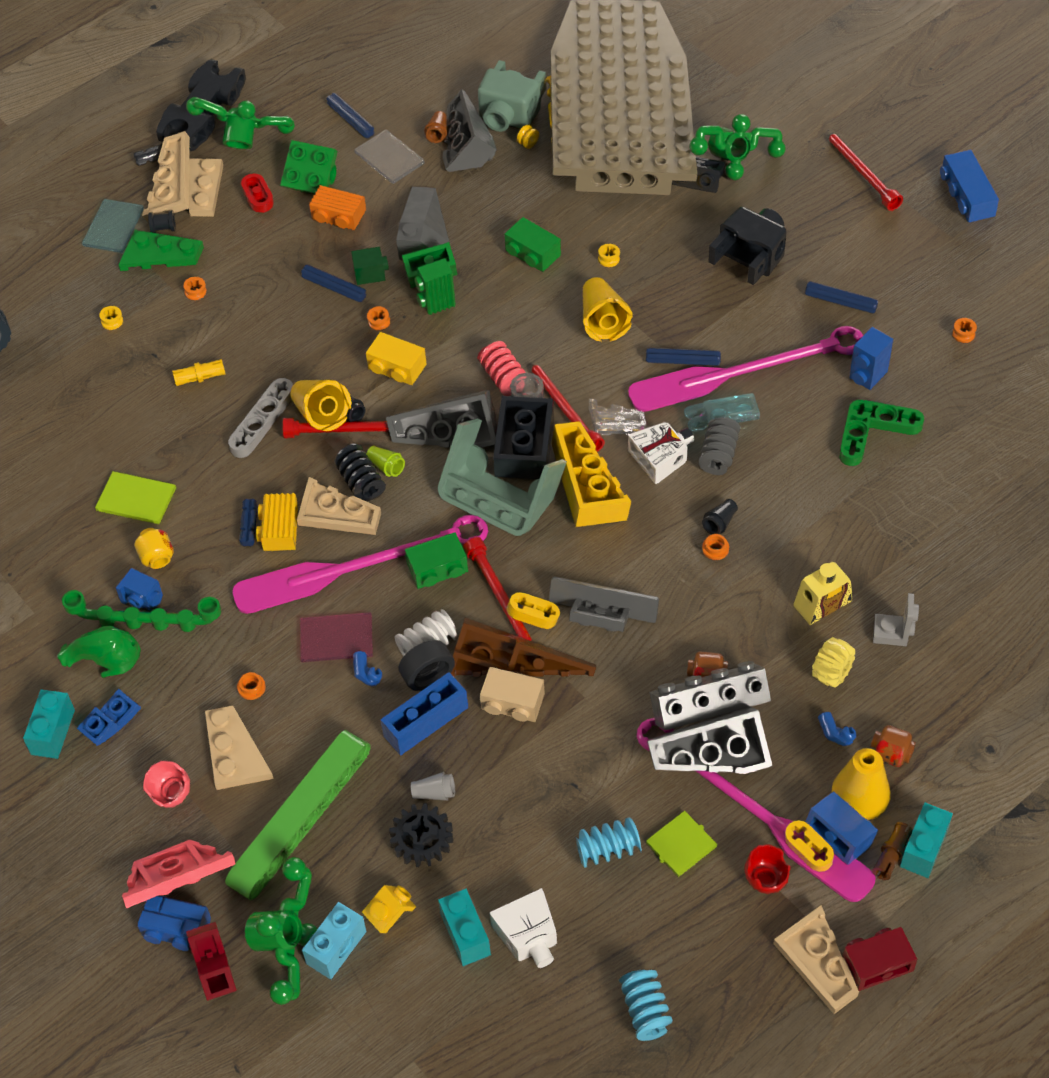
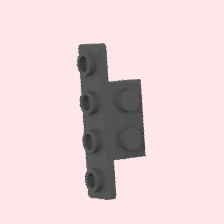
(602, 605)

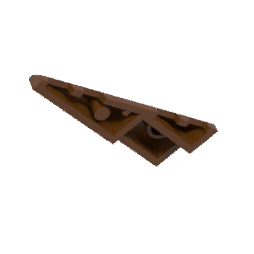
(486, 647)

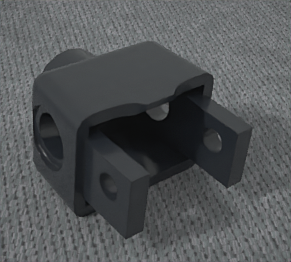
(751, 240)

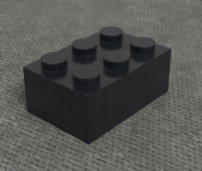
(523, 437)

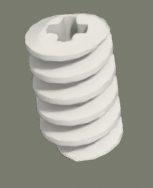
(432, 628)

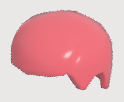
(166, 784)

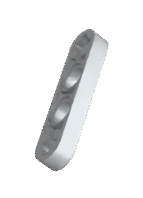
(256, 415)

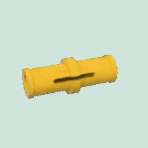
(198, 372)

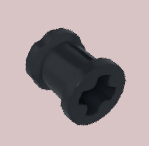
(162, 221)

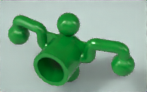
(239, 121)
(736, 143)
(283, 930)

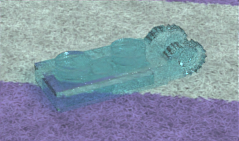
(739, 408)

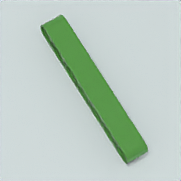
(297, 815)

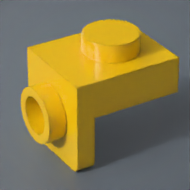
(388, 907)

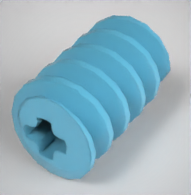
(608, 841)
(644, 1004)

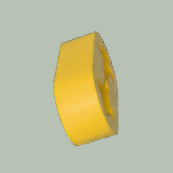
(533, 610)
(805, 850)

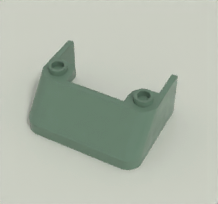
(486, 496)

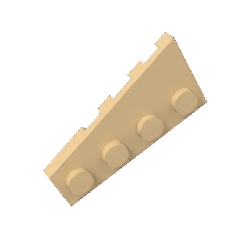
(172, 177)

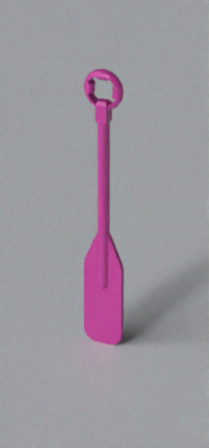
(700, 381)
(310, 578)
(849, 881)

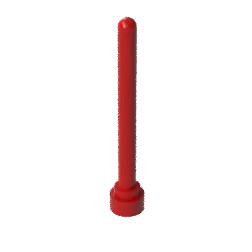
(890, 198)
(565, 406)
(293, 427)
(476, 550)

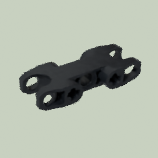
(206, 85)

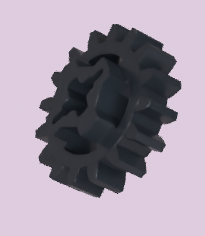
(432, 840)

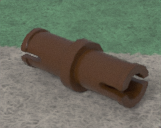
(892, 851)

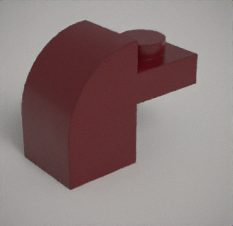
(211, 961)

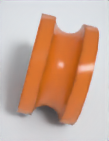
(195, 282)
(378, 312)
(964, 323)

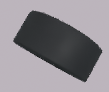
(426, 664)

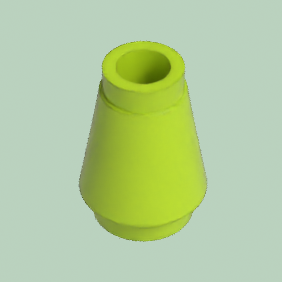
(386, 460)

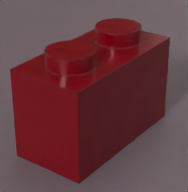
(879, 957)

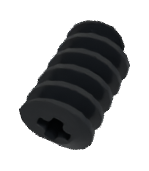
(359, 472)

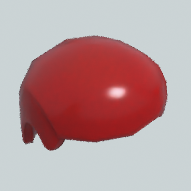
(767, 869)

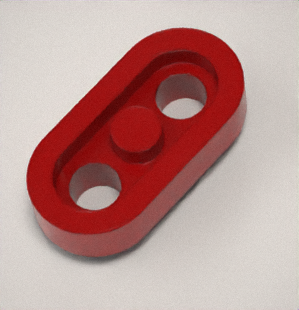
(257, 193)

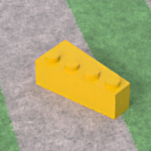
(588, 484)

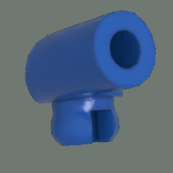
(363, 672)
(835, 734)

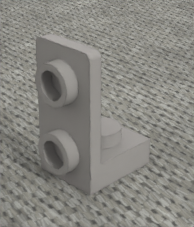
(896, 629)

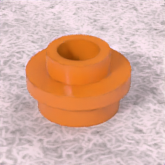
(715, 541)
(251, 679)

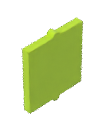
(681, 843)

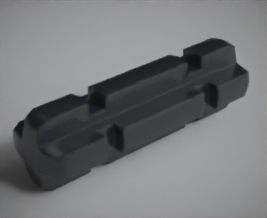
(151, 154)

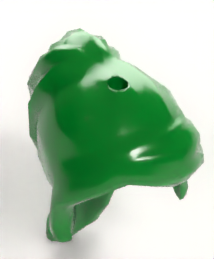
(106, 647)

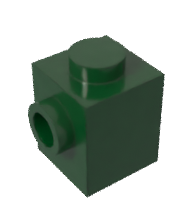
(369, 265)

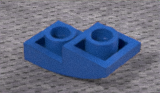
(112, 717)

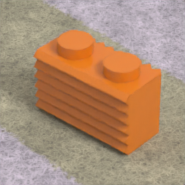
(337, 207)

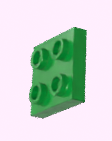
(309, 167)

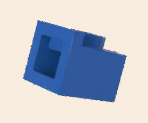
(139, 590)

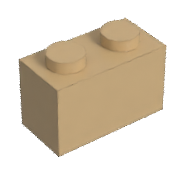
(512, 694)

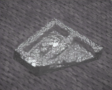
(615, 420)

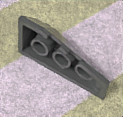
(468, 138)
(421, 222)
(439, 421)
(718, 744)

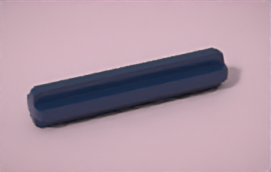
(350, 115)
(333, 283)
(841, 297)
(683, 356)

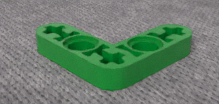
(865, 421)

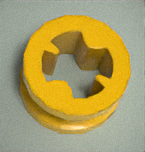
(528, 136)
(608, 261)
(111, 324)

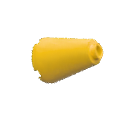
(604, 311)
(322, 402)
(864, 784)

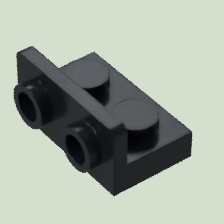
(708, 175)

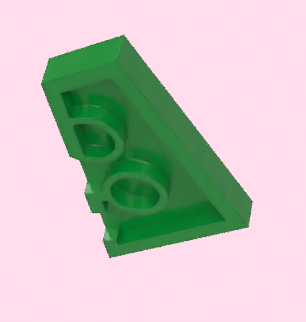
(157, 249)

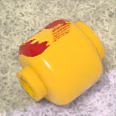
(154, 548)

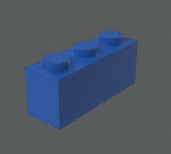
(969, 186)
(424, 713)

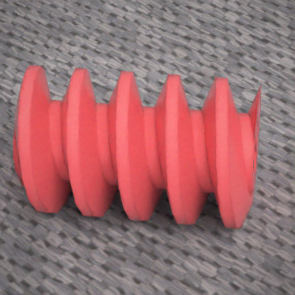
(500, 365)

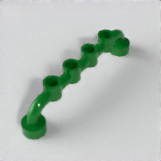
(208, 608)

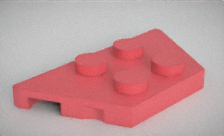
(172, 869)

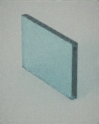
(113, 225)

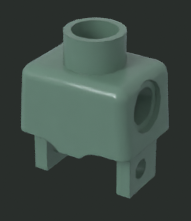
(509, 97)

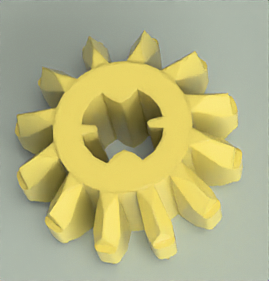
(833, 662)

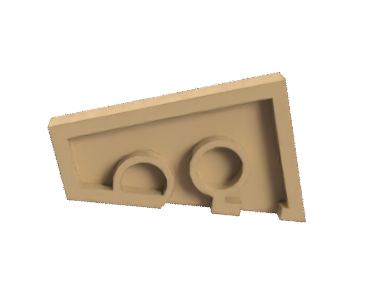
(204, 185)
(335, 511)
(233, 751)
(816, 957)

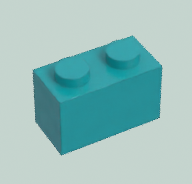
(49, 724)
(926, 840)
(464, 927)

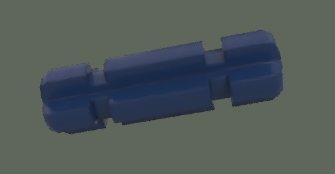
(248, 522)

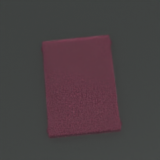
(335, 636)

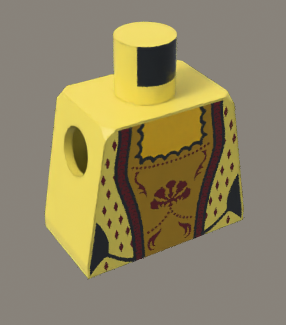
(823, 593)

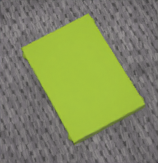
(135, 497)

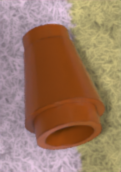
(437, 127)

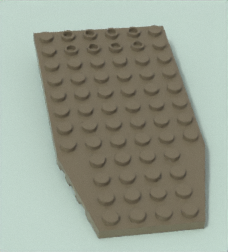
(620, 99)

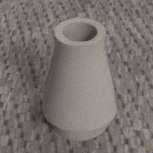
(434, 787)

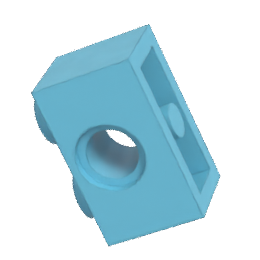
(334, 940)

